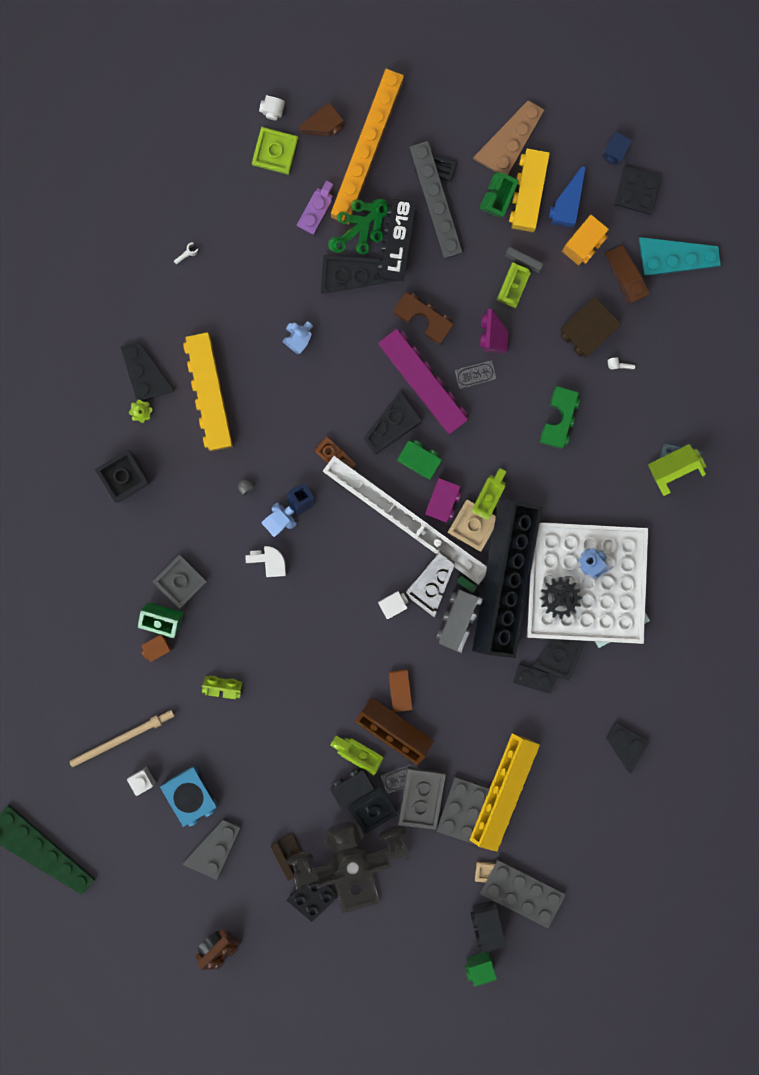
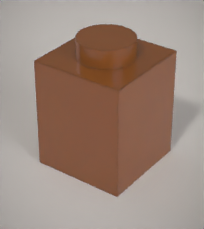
(156, 648)

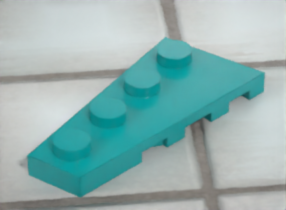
(673, 256)

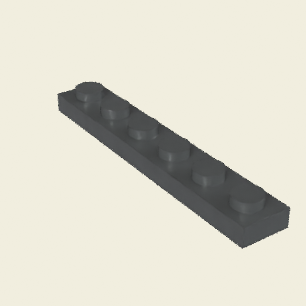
(435, 199)

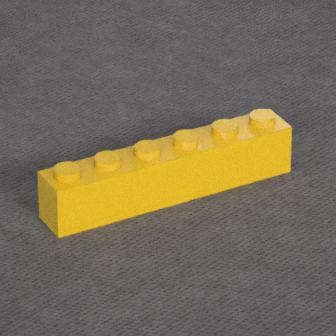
(209, 392)
(504, 792)

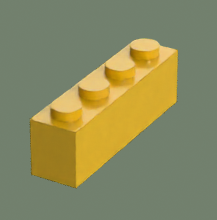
(530, 190)

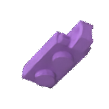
(316, 209)

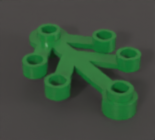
(361, 225)

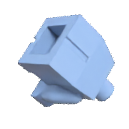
(299, 336)
(279, 519)

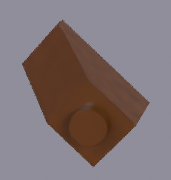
(323, 123)

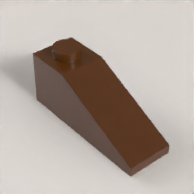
(627, 275)

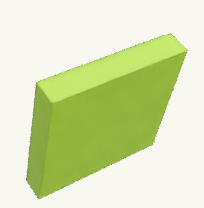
(275, 150)

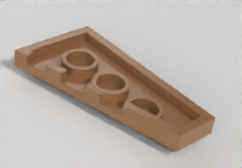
(509, 141)

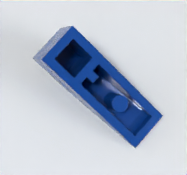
(566, 207)

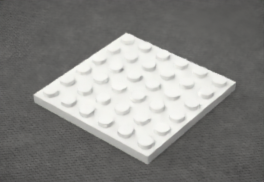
(611, 605)

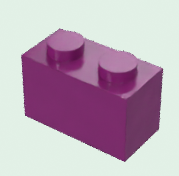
(443, 500)

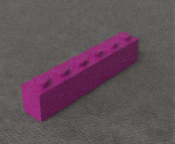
(422, 381)

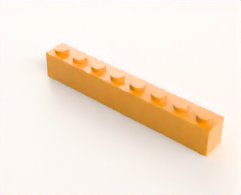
(368, 142)

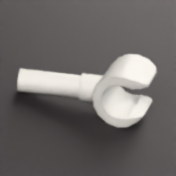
(187, 253)
(613, 363)

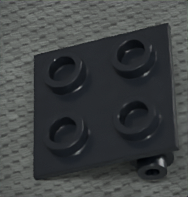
(312, 900)

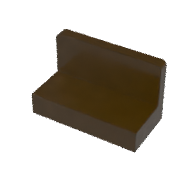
(282, 850)

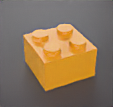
(588, 236)

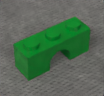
(565, 402)

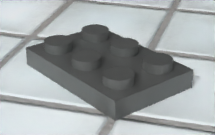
(421, 798)
(462, 809)

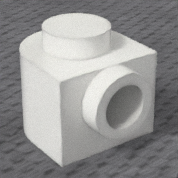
(272, 107)

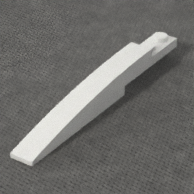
(404, 518)

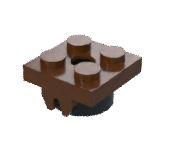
(216, 949)

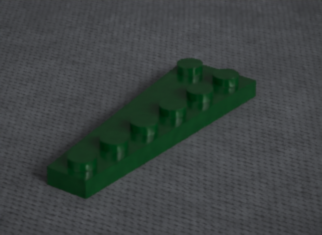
(35, 848)

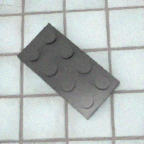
(522, 893)

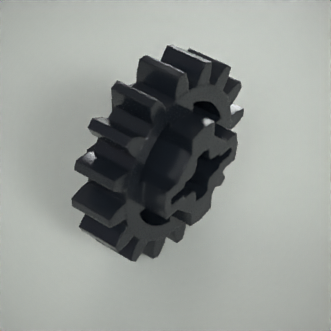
(554, 591)

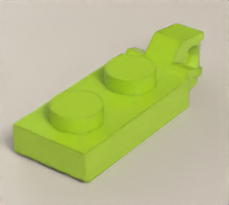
(489, 495)
(357, 754)

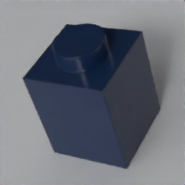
(616, 148)
(300, 499)

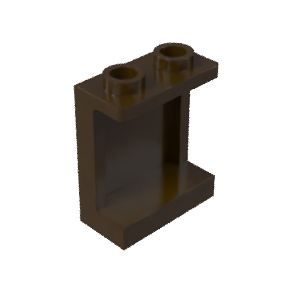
(589, 328)

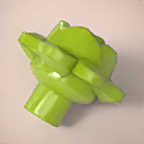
(140, 411)

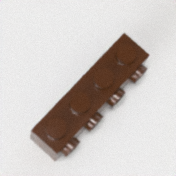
(394, 731)

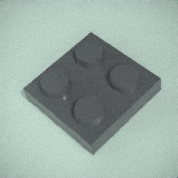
(179, 581)

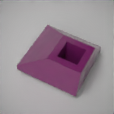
(495, 334)

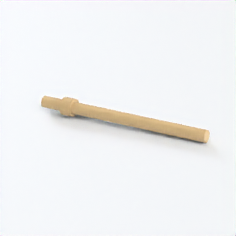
(155, 722)

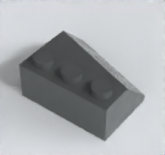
(457, 620)

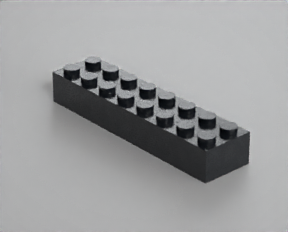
(507, 578)

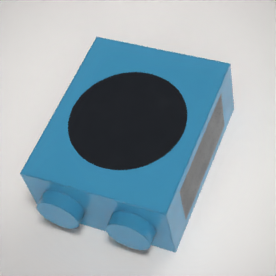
(189, 796)

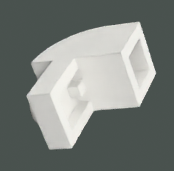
(273, 559)

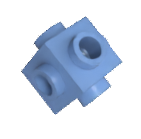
(594, 563)

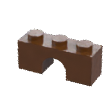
(410, 306)

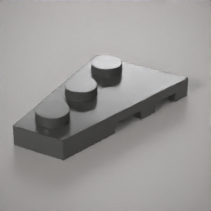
(214, 850)

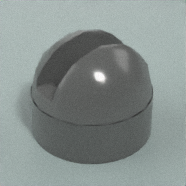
(245, 486)

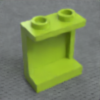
(676, 465)

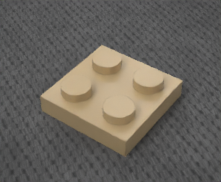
(471, 527)

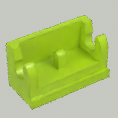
(513, 285)

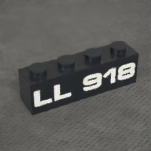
(398, 239)

